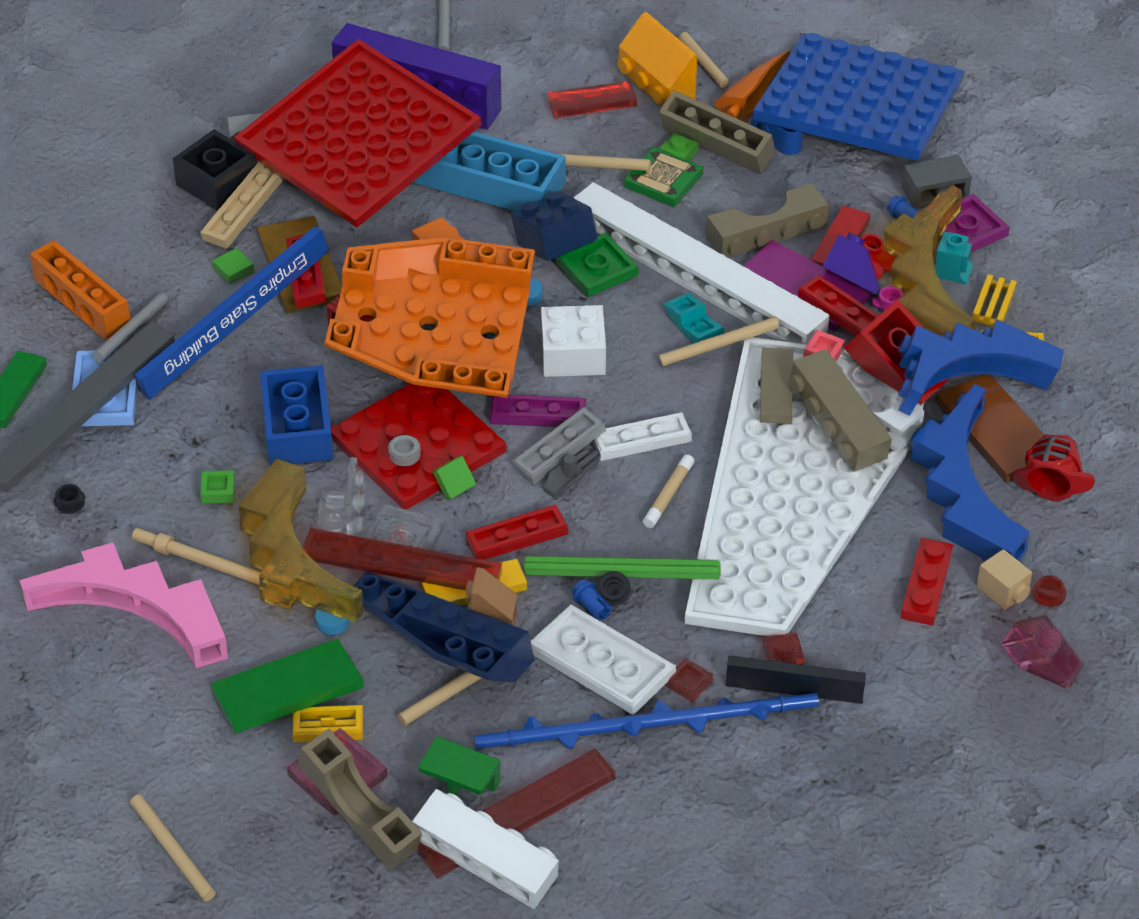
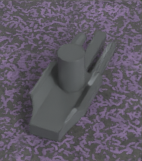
(570, 472)

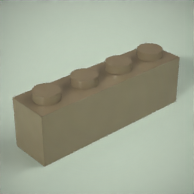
(717, 132)
(840, 410)

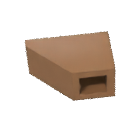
(492, 597)

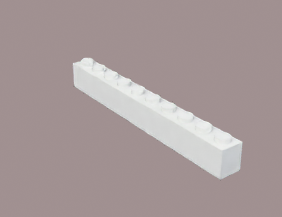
(702, 268)

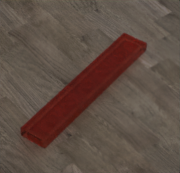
(395, 559)
(537, 801)

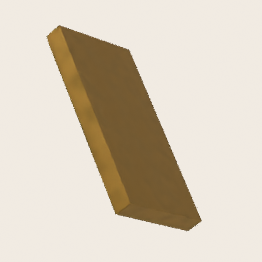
(274, 243)

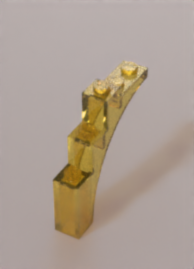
(914, 270)
(288, 570)

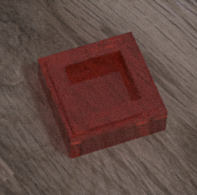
(689, 680)

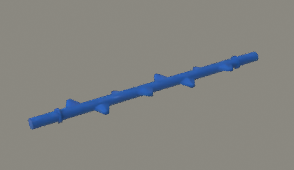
(660, 716)

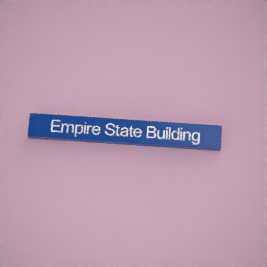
(231, 313)

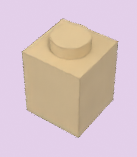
(1004, 579)

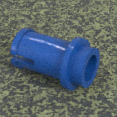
(899, 206)
(586, 594)

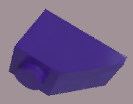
(853, 262)

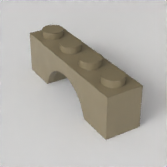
(736, 232)
(380, 826)

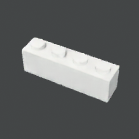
(486, 848)

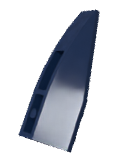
(449, 630)

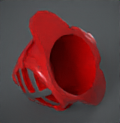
(1054, 469)

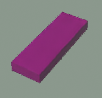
(534, 410)

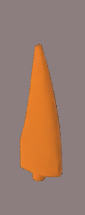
(747, 91)

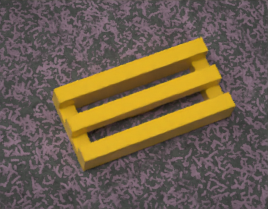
(999, 286)
(308, 730)

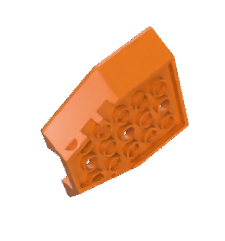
(440, 282)

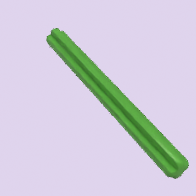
(629, 567)

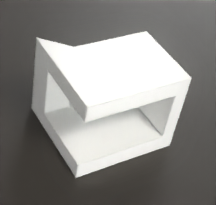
(900, 425)

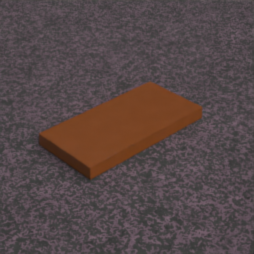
(1002, 429)

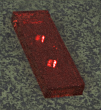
(592, 99)

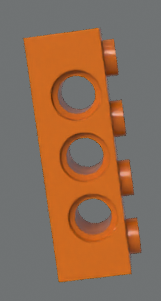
(79, 289)

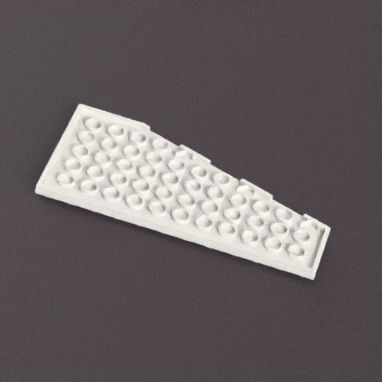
(781, 504)

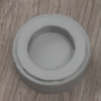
(404, 450)

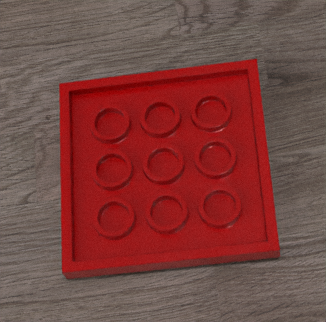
(432, 417)

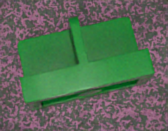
(460, 767)

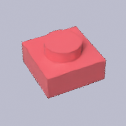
(822, 341)

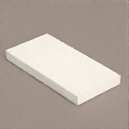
(602, 659)

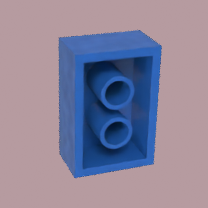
(296, 415)

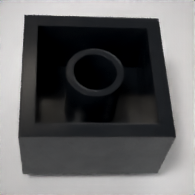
(213, 168)

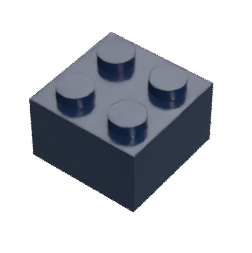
(554, 225)

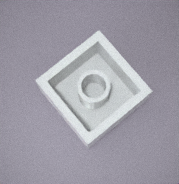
(573, 341)

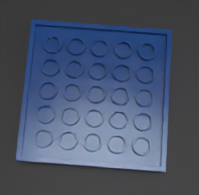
(859, 96)

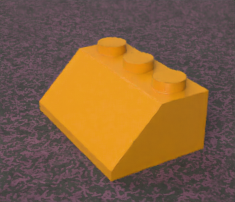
(657, 60)

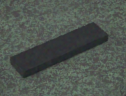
(795, 679)

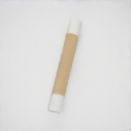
(668, 491)

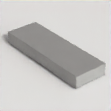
(563, 440)

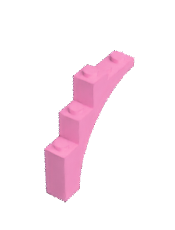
(102, 581)

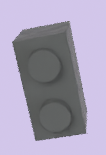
(928, 178)

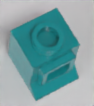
(954, 258)

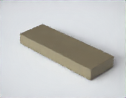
(776, 391)

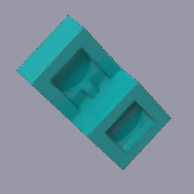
(691, 318)

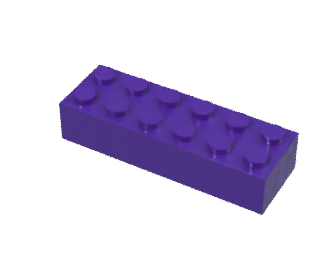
(462, 78)

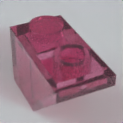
(1043, 651)

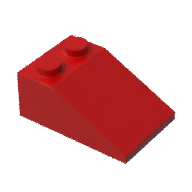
(878, 347)

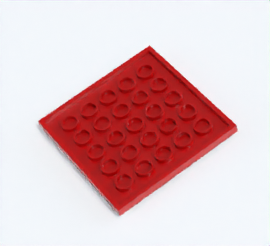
(358, 132)

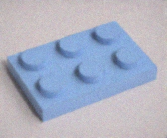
(121, 408)

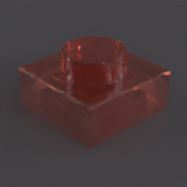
(784, 648)

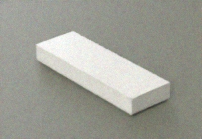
(643, 436)

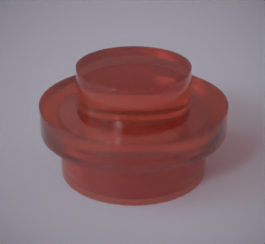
(1049, 591)

